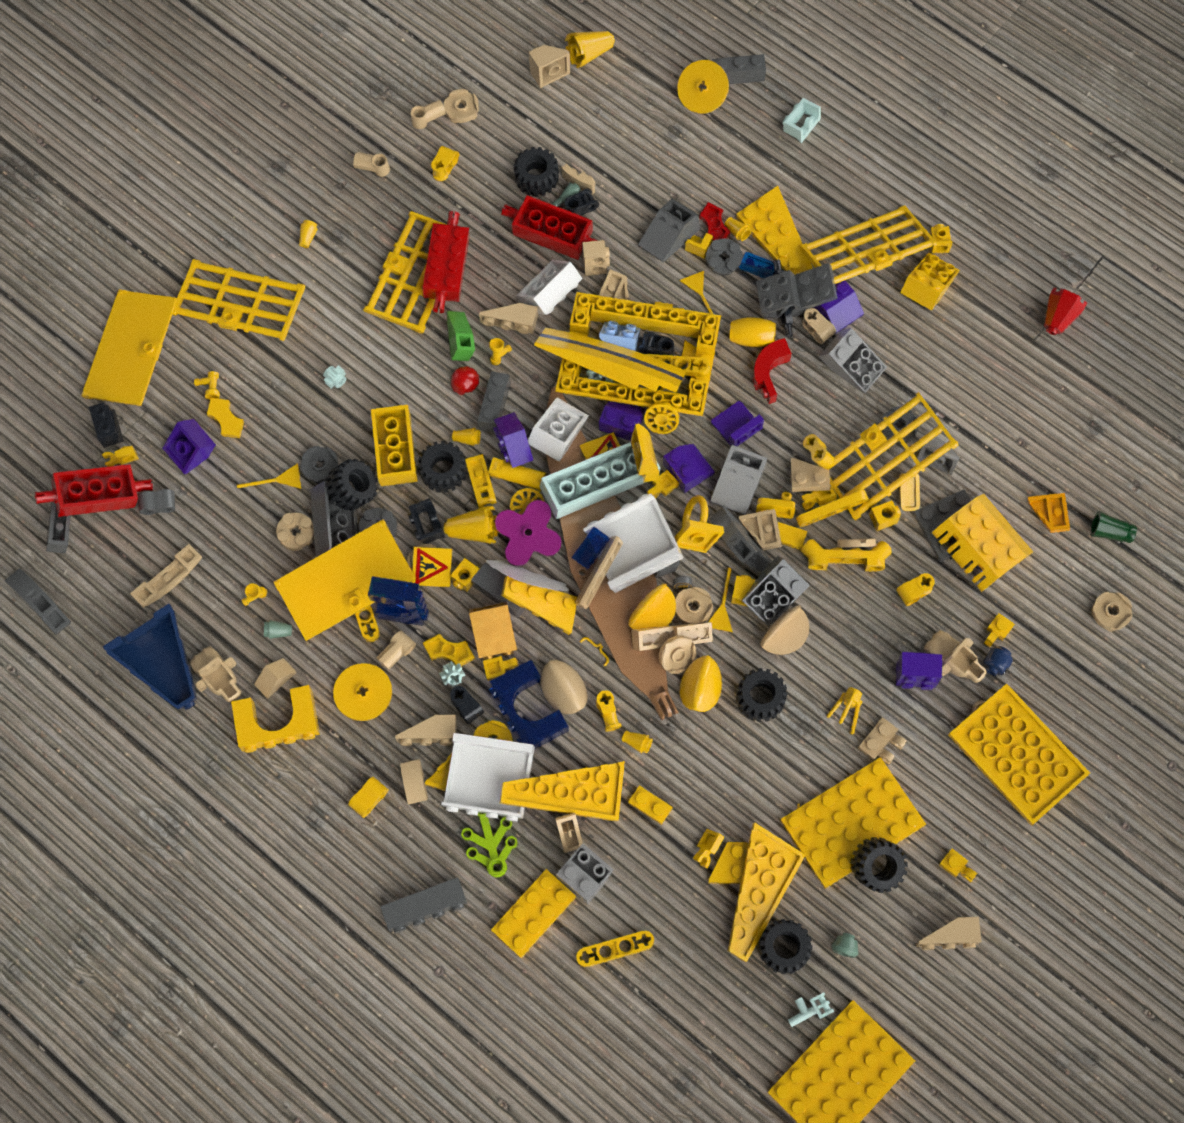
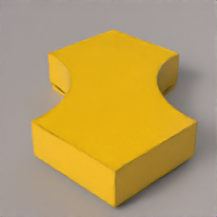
(220, 411)
(440, 648)

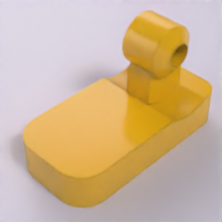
(910, 494)
(784, 508)

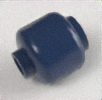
(998, 661)

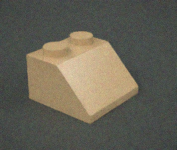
(548, 64)

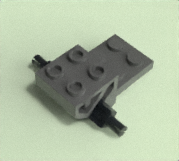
(790, 294)

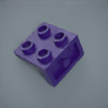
(737, 424)

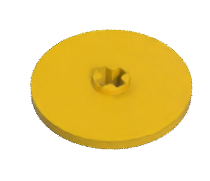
(709, 98)
(375, 699)

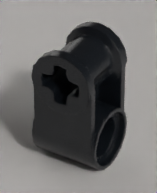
(582, 201)
(654, 343)
(468, 706)

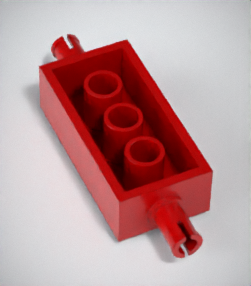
(550, 226)
(446, 262)
(93, 490)

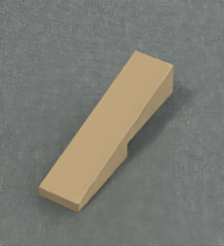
(655, 637)

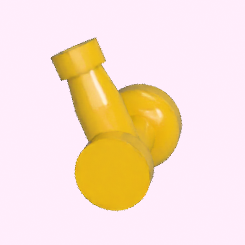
(498, 350)
(211, 380)
(253, 592)

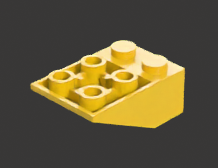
(929, 281)

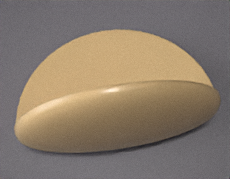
(787, 632)
(563, 687)

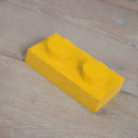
(650, 805)

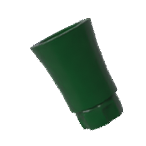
(1112, 528)

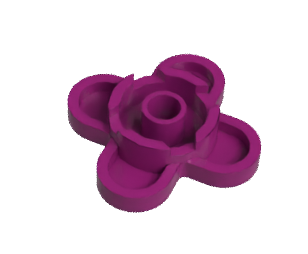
(522, 546)

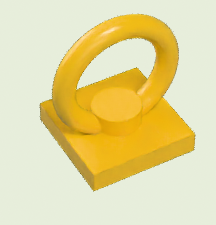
(694, 534)

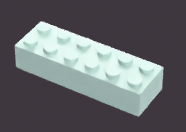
(591, 481)

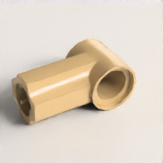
(422, 115)
(371, 163)
(399, 646)

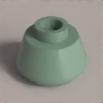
(845, 945)

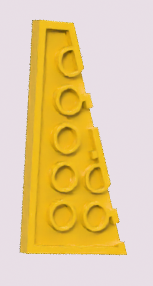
(775, 230)
(584, 791)
(765, 878)

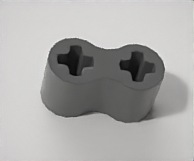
(156, 502)

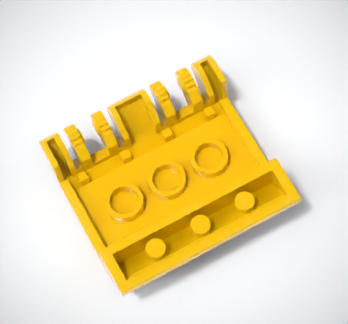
(984, 539)

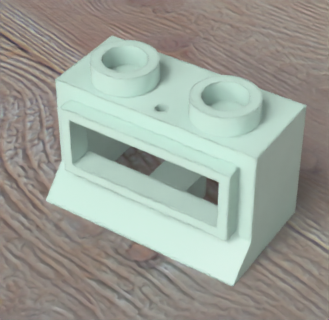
(801, 108)

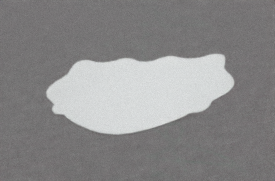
(526, 576)

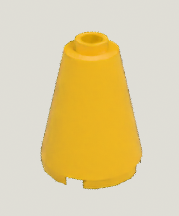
(587, 46)
(473, 526)

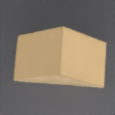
(274, 676)
(569, 832)

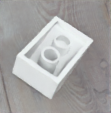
(557, 429)

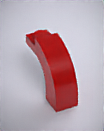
(770, 357)

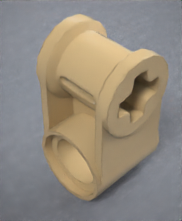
(817, 325)

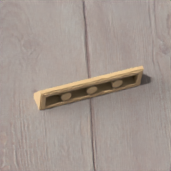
(599, 572)

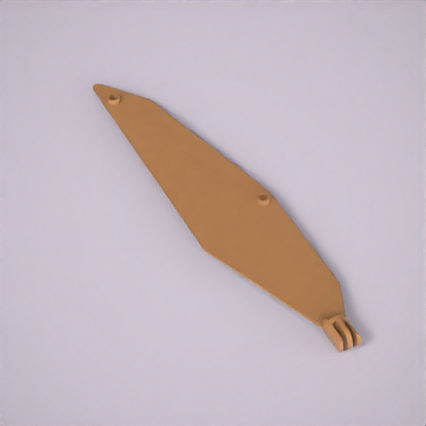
(610, 608)

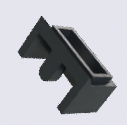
(106, 424)
(419, 508)

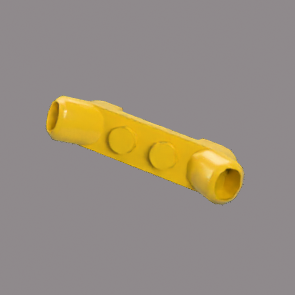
(819, 558)

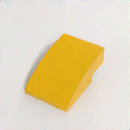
(644, 454)

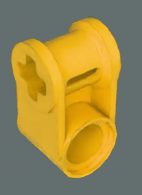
(444, 163)
(913, 590)

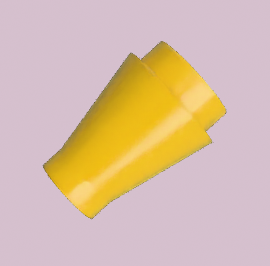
(738, 229)
(307, 232)
(467, 436)
(638, 741)

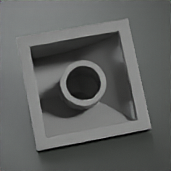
(946, 462)

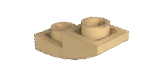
(582, 180)
(413, 781)

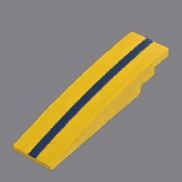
(612, 360)

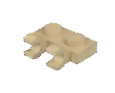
(878, 738)

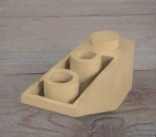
(514, 317)
(433, 730)
(960, 931)

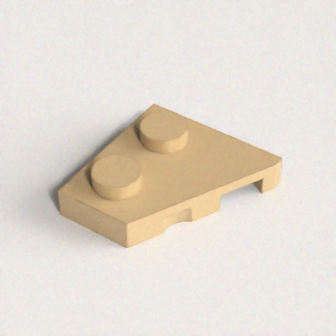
(615, 286)
(808, 477)
(763, 528)

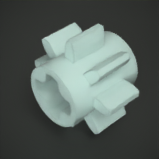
(334, 376)
(452, 674)

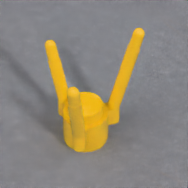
(851, 699)

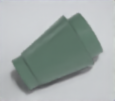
(277, 629)

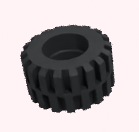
(536, 159)
(439, 453)
(343, 492)
(767, 680)
(892, 872)
(799, 935)

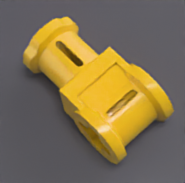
(608, 711)

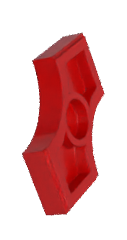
(711, 216)

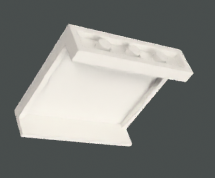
(645, 539)
(478, 772)

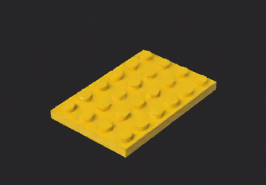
(1019, 754)
(848, 813)
(842, 1071)

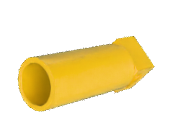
(521, 475)

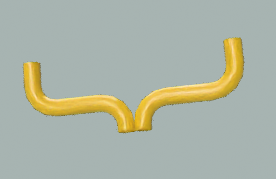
(600, 648)

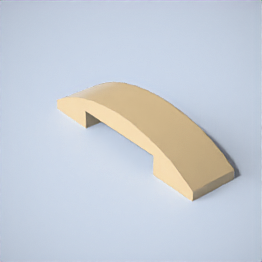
(168, 577)

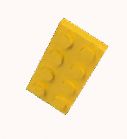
(533, 913)

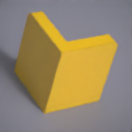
(698, 245)

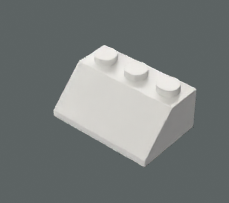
(550, 286)

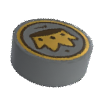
(682, 582)

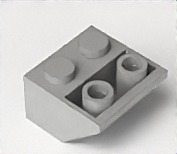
(584, 873)

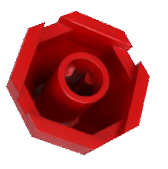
(1062, 310)

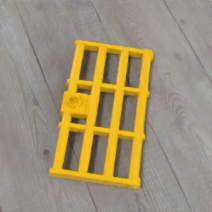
(876, 256)
(402, 266)
(233, 312)
(878, 444)

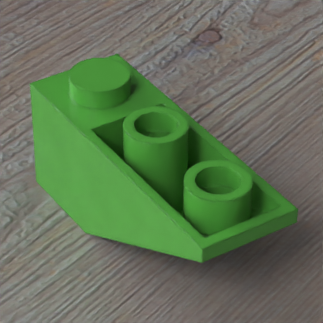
(460, 336)

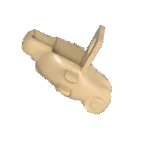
(956, 656)
(215, 674)

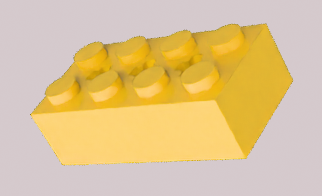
(386, 454)

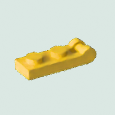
(480, 480)

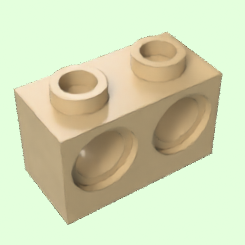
(595, 257)

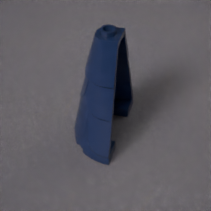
(158, 658)

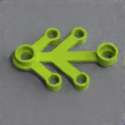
(491, 843)

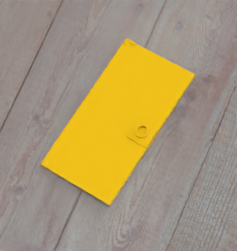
(129, 347)
(340, 579)

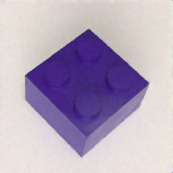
(512, 440)
(918, 670)

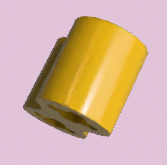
(818, 451)
(368, 797)

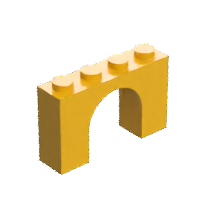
(302, 724)

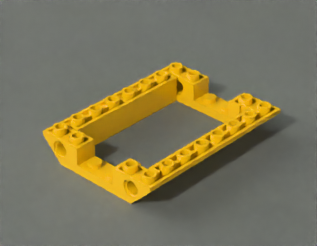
(646, 317)

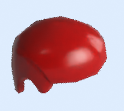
(464, 380)

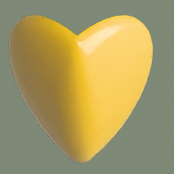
(654, 610)
(701, 684)

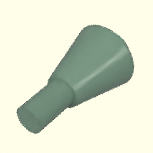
(570, 190)

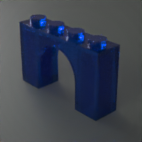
(398, 601)
(507, 688)

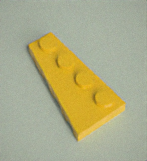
(549, 604)

